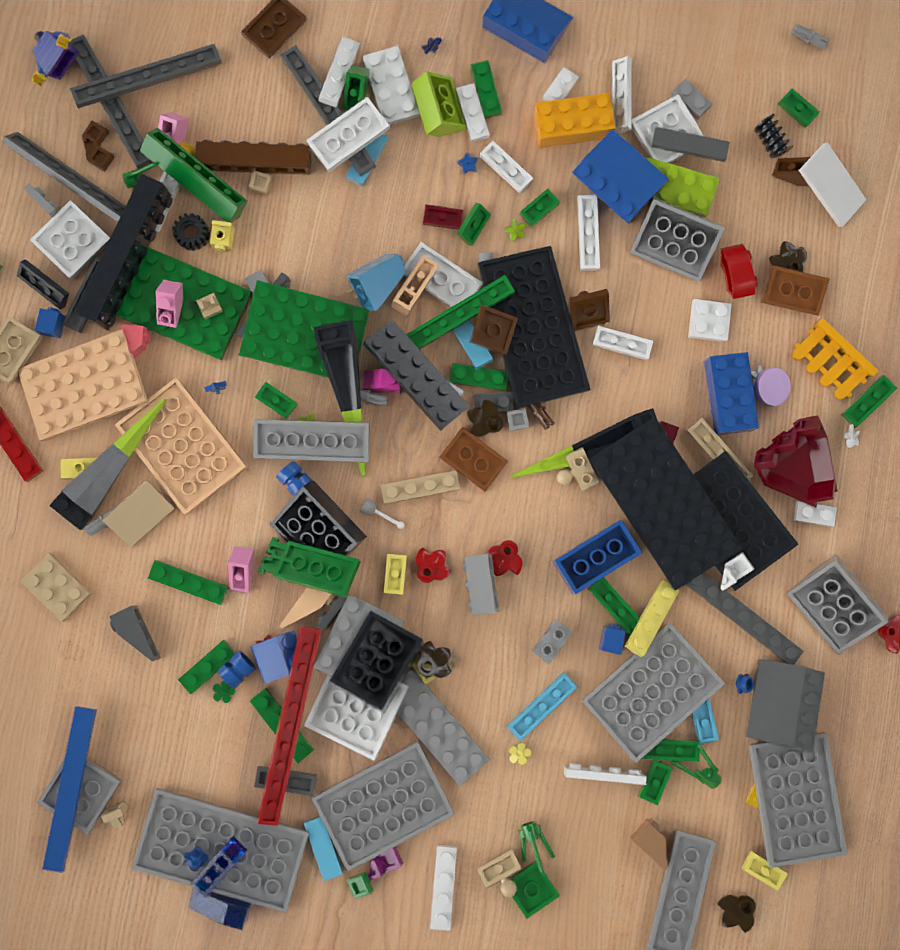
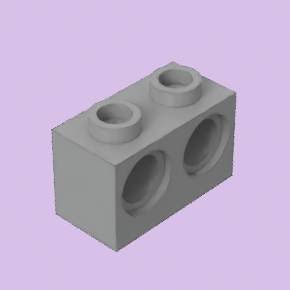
(552, 641)

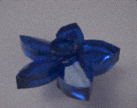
(432, 44)

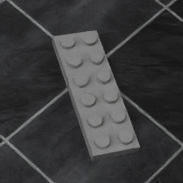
(311, 440)
(440, 730)
(681, 892)

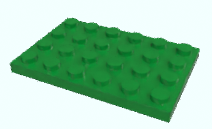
(282, 326)
(206, 336)

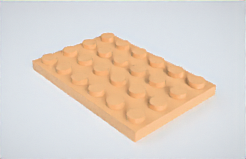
(82, 385)
(183, 447)

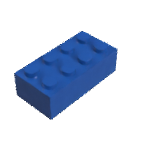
(731, 393)
(597, 557)

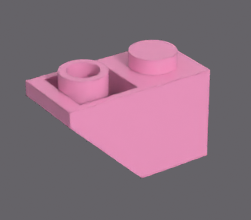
(169, 303)

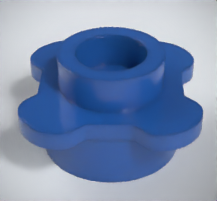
(744, 683)
(196, 858)

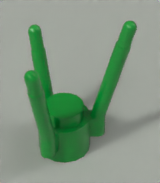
(131, 178)
(706, 776)
(530, 832)

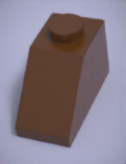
(788, 170)

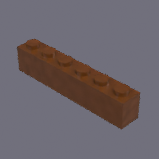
(261, 157)

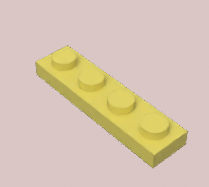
(651, 618)

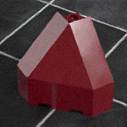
(799, 463)

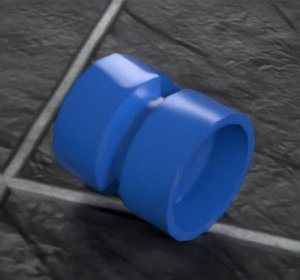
(293, 477)
(234, 671)

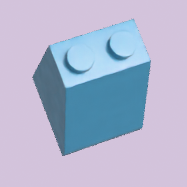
(377, 280)

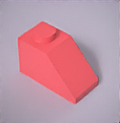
(137, 338)

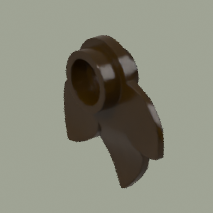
(789, 256)
(482, 417)
(436, 659)
(735, 914)

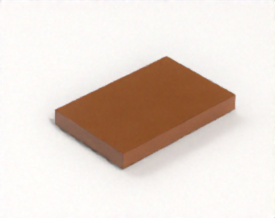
(795, 290)
(473, 459)

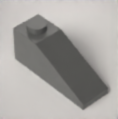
(132, 628)

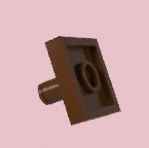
(589, 309)
(493, 330)

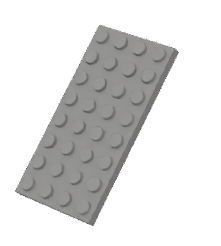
(180, 823)

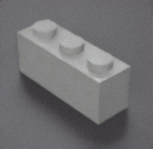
(481, 584)

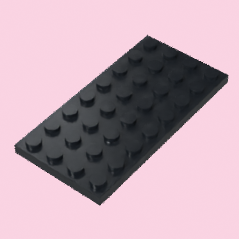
(544, 350)
(665, 503)

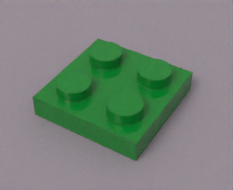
(533, 890)

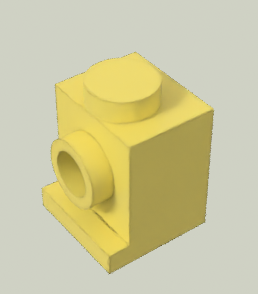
(225, 242)

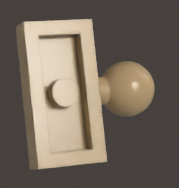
(580, 469)
(500, 870)

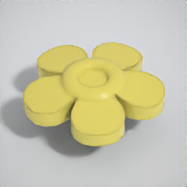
(519, 754)

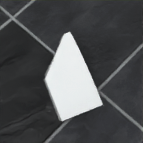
(735, 569)

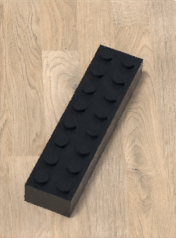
(124, 252)

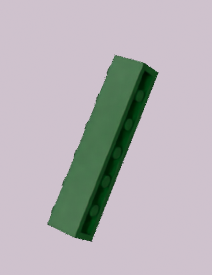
(193, 175)

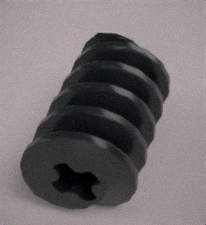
(772, 137)

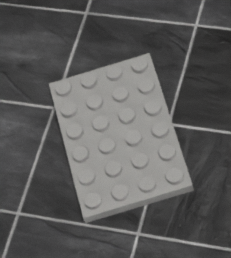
(653, 693)
(797, 803)
(382, 806)

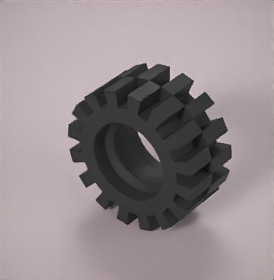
(185, 222)

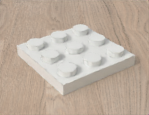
(668, 115)
(70, 240)

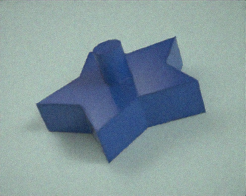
(468, 163)
(216, 387)

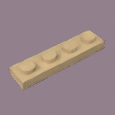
(713, 445)
(420, 487)

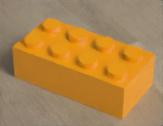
(573, 120)

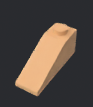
(414, 285)
(308, 603)

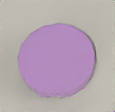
(772, 386)

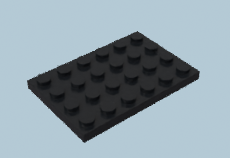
(747, 516)

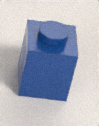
(50, 322)
(612, 639)

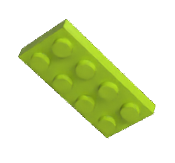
(686, 187)

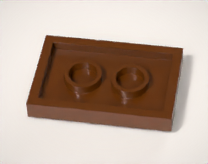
(273, 26)

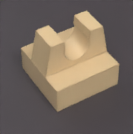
(209, 306)
(115, 814)

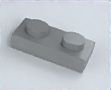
(692, 98)
(38, 195)

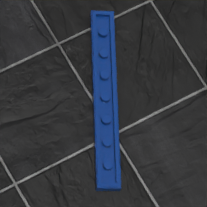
(69, 789)

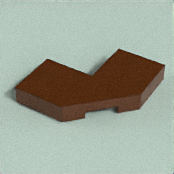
(92, 139)

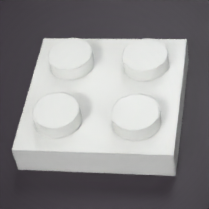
(709, 320)

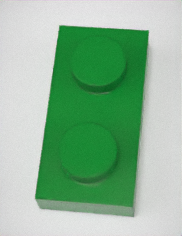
(798, 108)
(539, 208)
(473, 224)
(276, 400)
(655, 782)

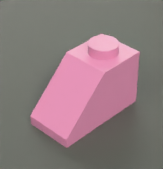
(174, 126)
(241, 569)

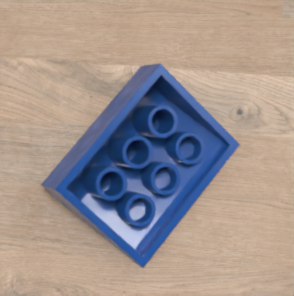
(527, 24)
(620, 176)

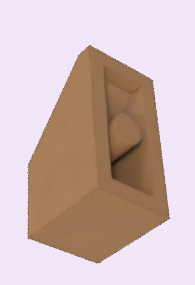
(652, 842)

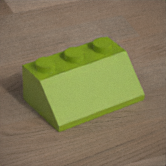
(438, 104)

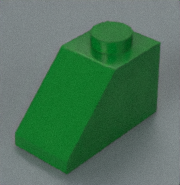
(355, 86)

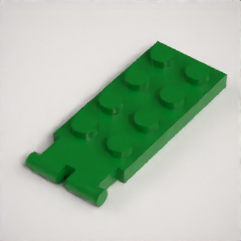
(310, 567)

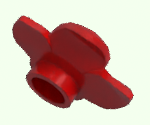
(505, 561)
(433, 563)
(891, 634)

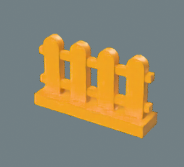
(830, 349)

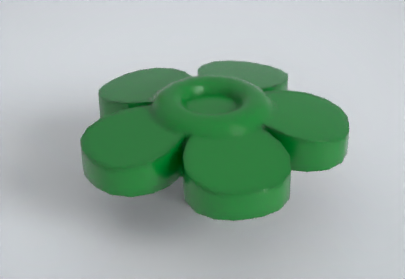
(222, 692)

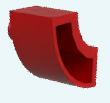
(738, 271)

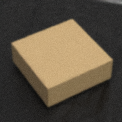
(260, 182)

